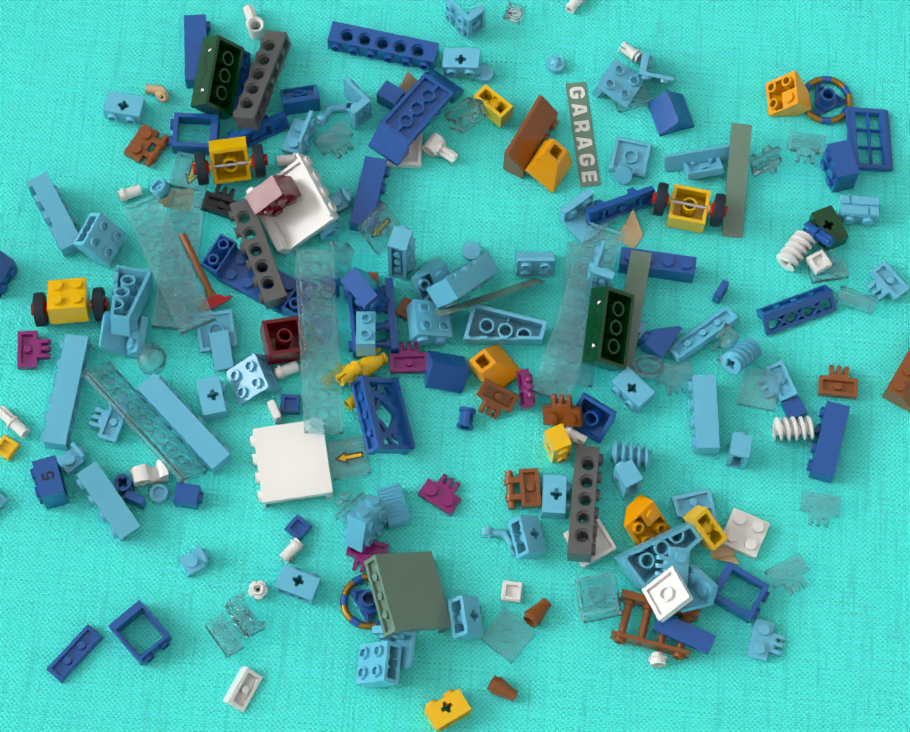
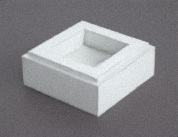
(818, 262)
(274, 411)
(511, 591)

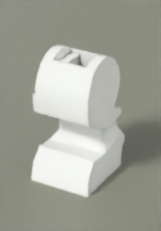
(146, 474)

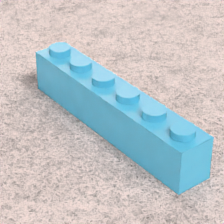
(66, 392)
(184, 423)

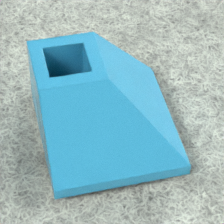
(427, 275)

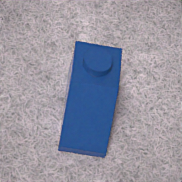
(658, 340)

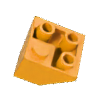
(787, 96)
(550, 164)
(494, 365)
(644, 520)

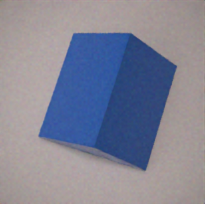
(300, 99)
(670, 113)
(445, 372)
(596, 418)

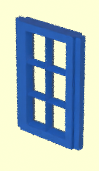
(887, 161)

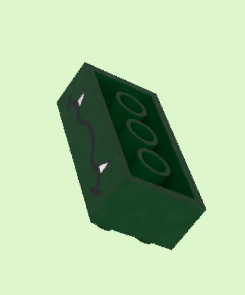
(217, 76)
(608, 328)

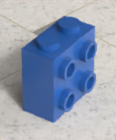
(365, 290)

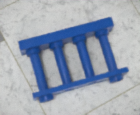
(389, 325)

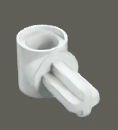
(252, 22)
(436, 146)

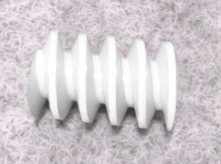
(795, 250)
(793, 427)

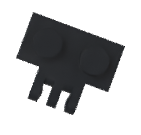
(218, 202)

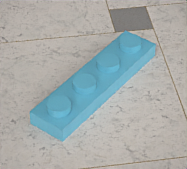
(701, 334)

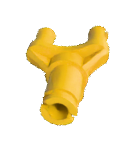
(365, 366)

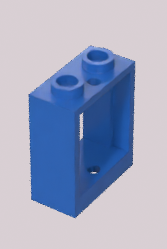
(193, 118)
(732, 607)
(129, 617)

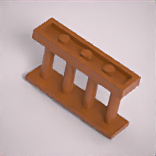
(633, 599)

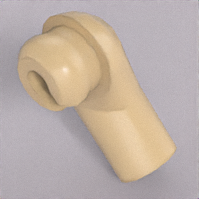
(159, 91)

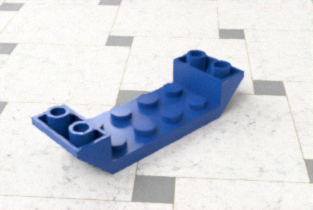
(413, 115)
(229, 267)

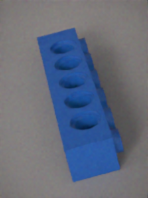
(376, 39)

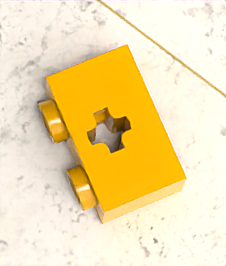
(496, 107)
(557, 443)
(706, 526)
(441, 720)

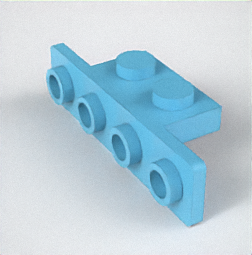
(698, 162)

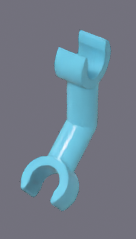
(323, 117)
(488, 532)

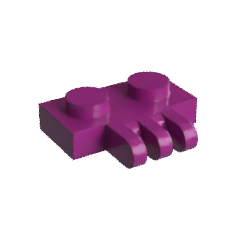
(31, 350)
(408, 360)
(527, 397)
(441, 494)
(375, 548)

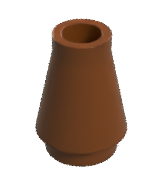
(536, 614)
(502, 688)

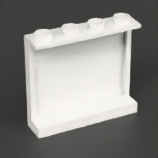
(305, 217)
(290, 463)

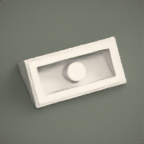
(242, 688)

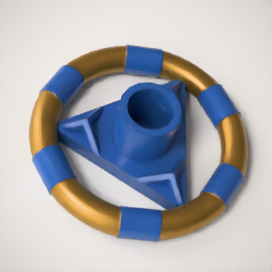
(827, 99)
(364, 601)

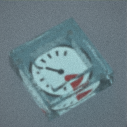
(514, 12)

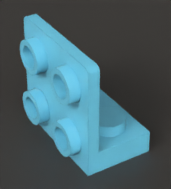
(466, 24)
(646, 62)
(619, 83)
(361, 108)
(299, 135)
(574, 214)
(535, 264)
(596, 275)
(120, 344)
(252, 378)
(701, 588)
(406, 639)

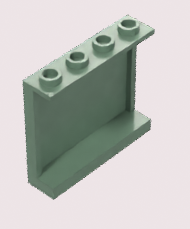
(407, 592)

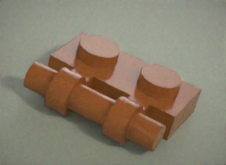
(142, 143)
(529, 489)

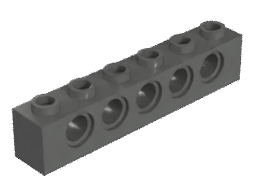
(261, 80)
(270, 297)
(584, 457)

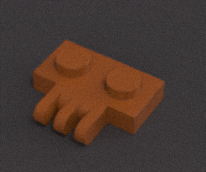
(837, 384)
(495, 398)
(562, 412)

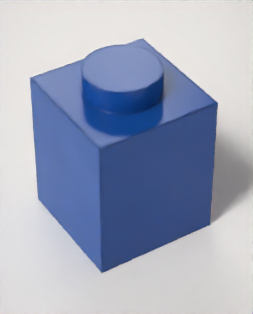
(389, 95)
(188, 496)

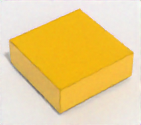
(8, 447)

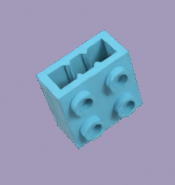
(100, 239)
(426, 326)
(365, 523)
(379, 664)

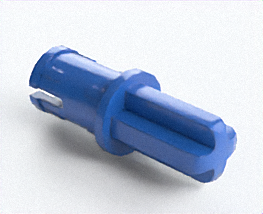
(819, 234)

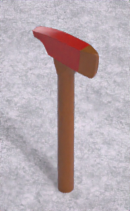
(213, 299)

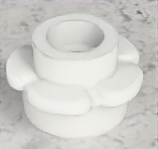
(258, 594)
(657, 660)

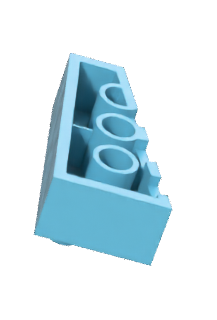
(462, 280)
(130, 295)
(501, 327)

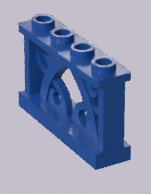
(370, 424)

